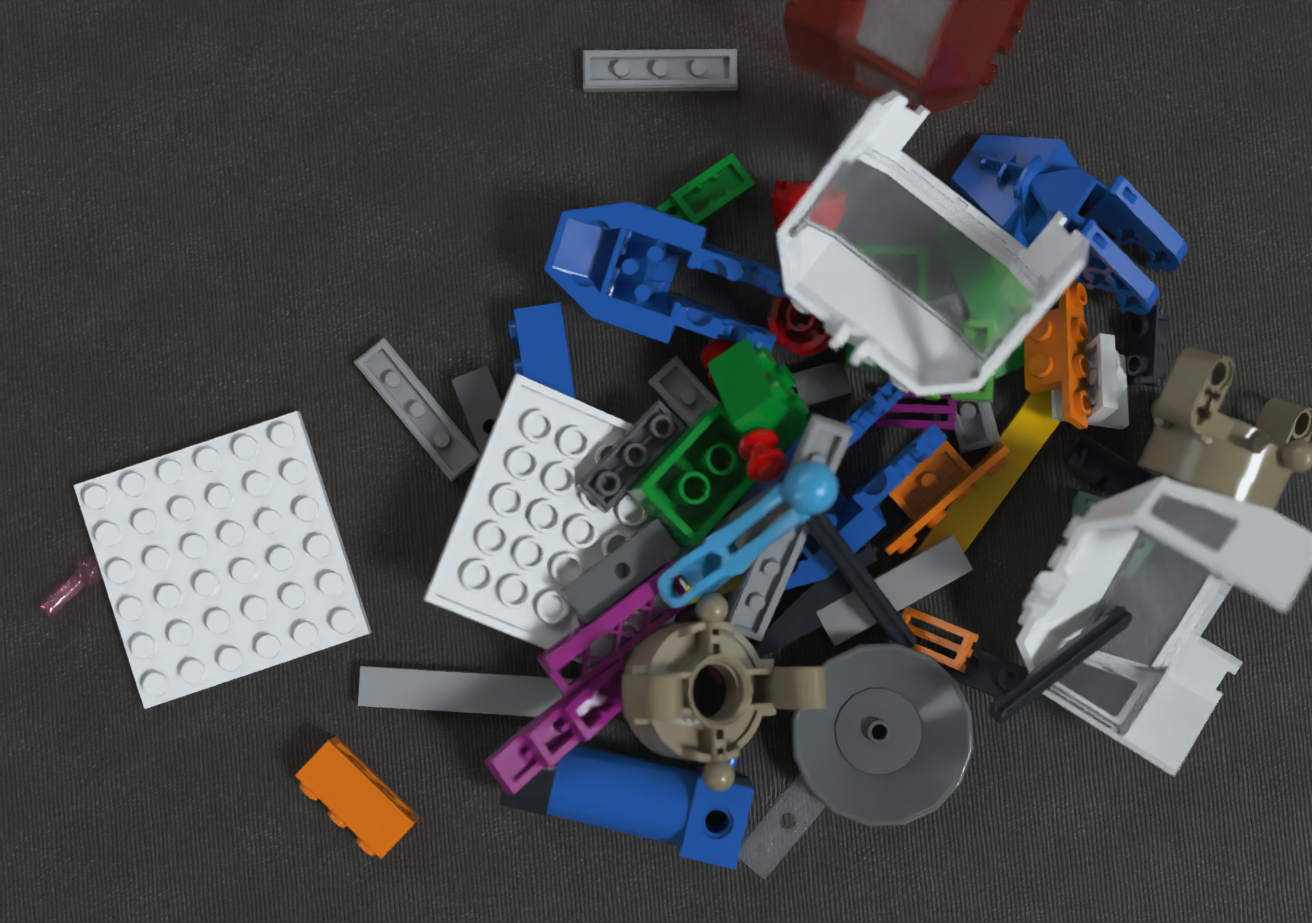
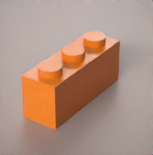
(356, 797)

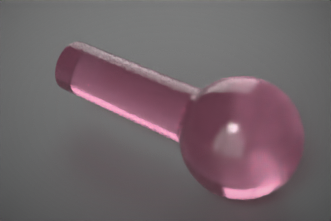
(85, 573)

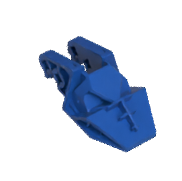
(1030, 179)
(623, 262)
(859, 515)

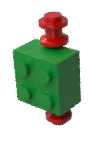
(757, 402)

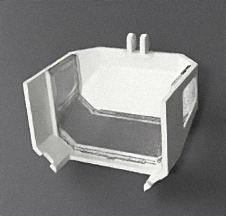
(914, 265)
(1170, 563)

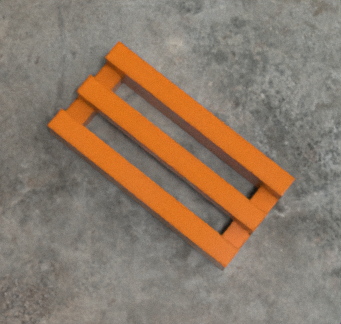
(963, 650)

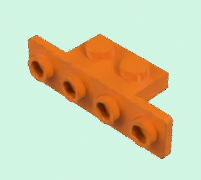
(1057, 355)
(934, 486)

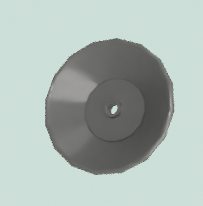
(914, 761)

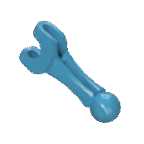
(809, 490)

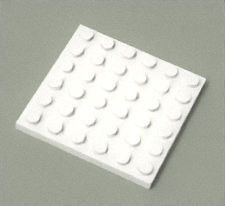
(531, 528)
(222, 559)

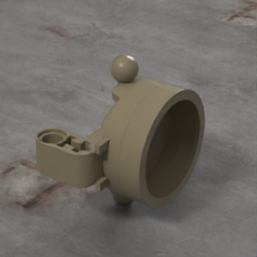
(1219, 452)
(660, 687)

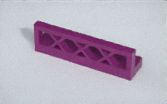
(586, 634)

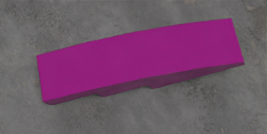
(558, 729)

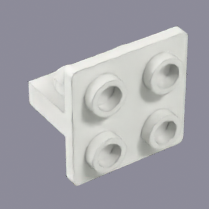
(1104, 385)

